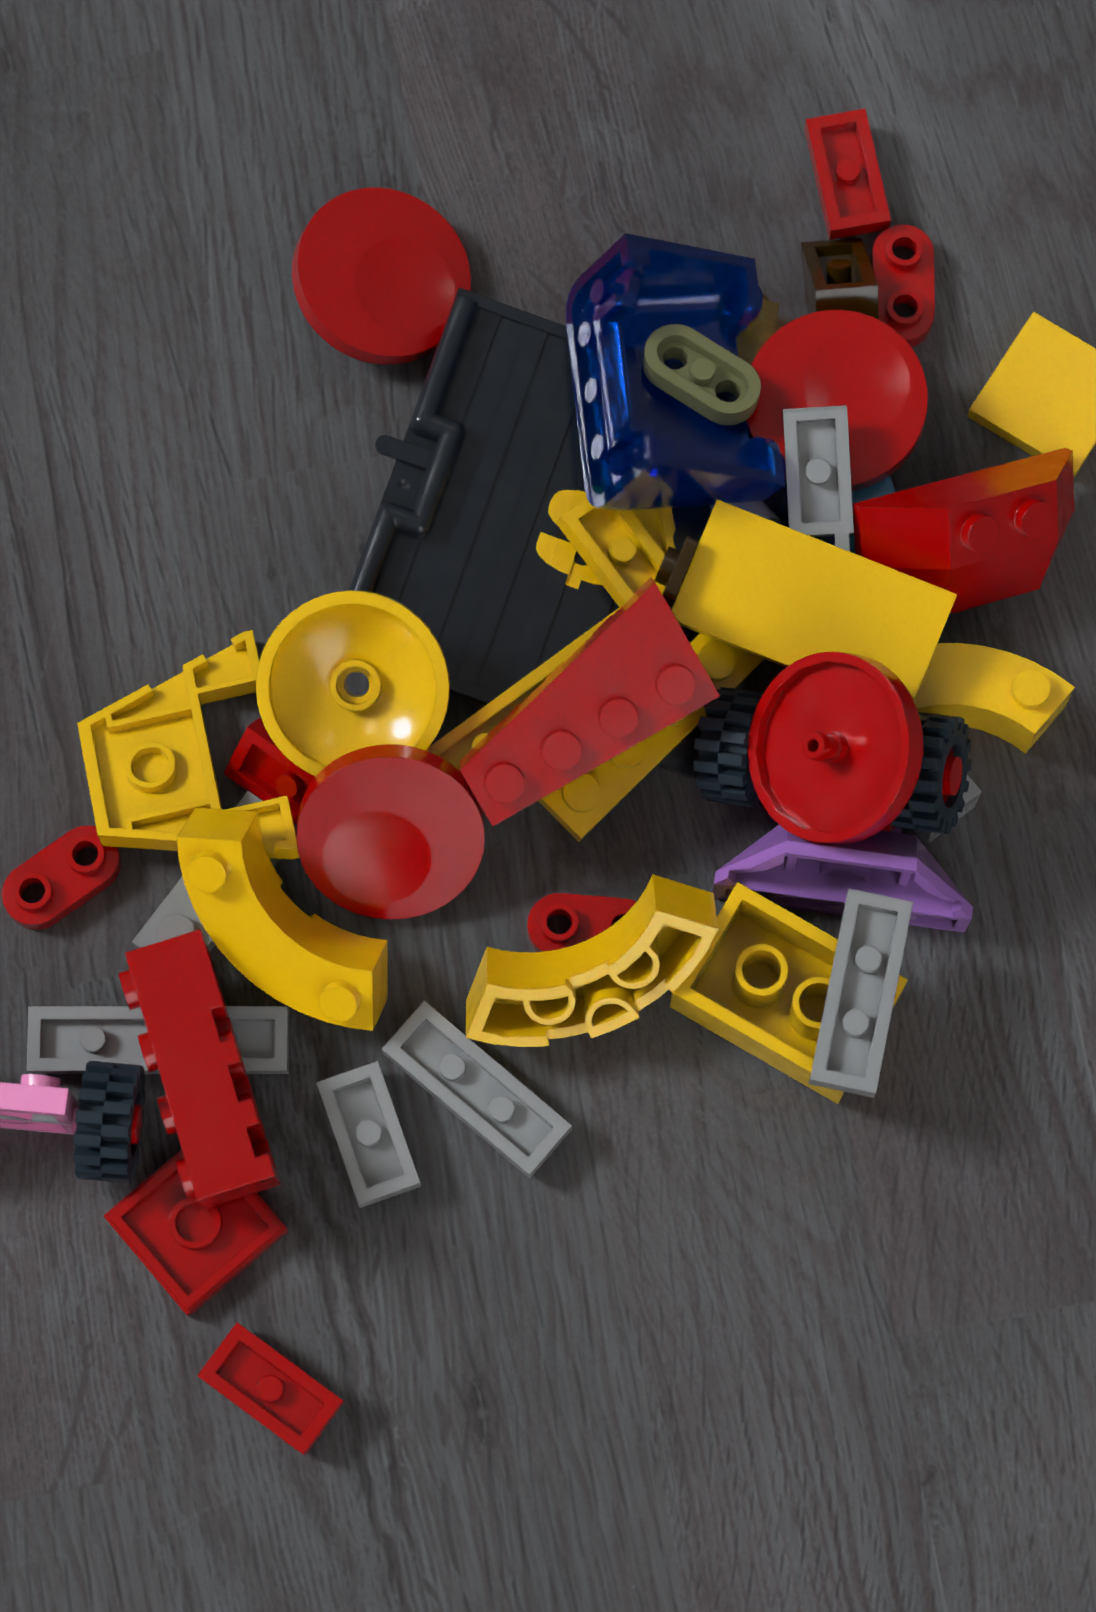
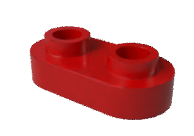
(905, 281)
(64, 880)
(587, 913)

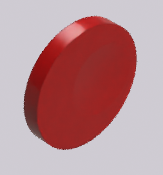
(379, 275)
(843, 362)
(835, 747)
(390, 832)

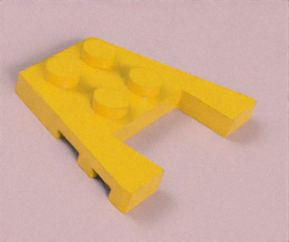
(154, 760)

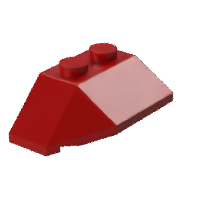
(974, 532)

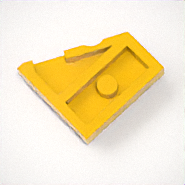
(620, 545)

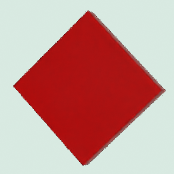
(190, 1246)

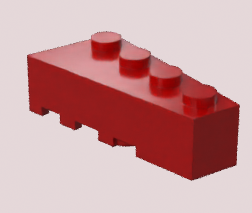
(596, 704)
(200, 1070)

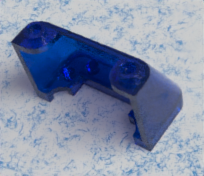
(633, 437)

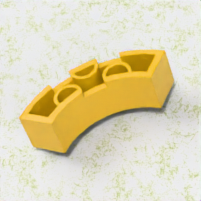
(993, 692)
(266, 935)
(598, 982)

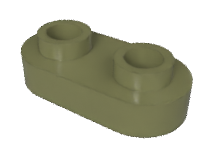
(705, 373)

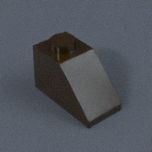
(839, 277)

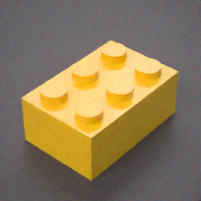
(764, 984)

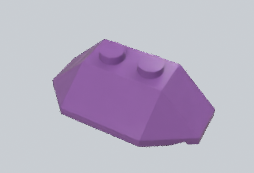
(818, 876)

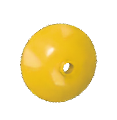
(307, 668)

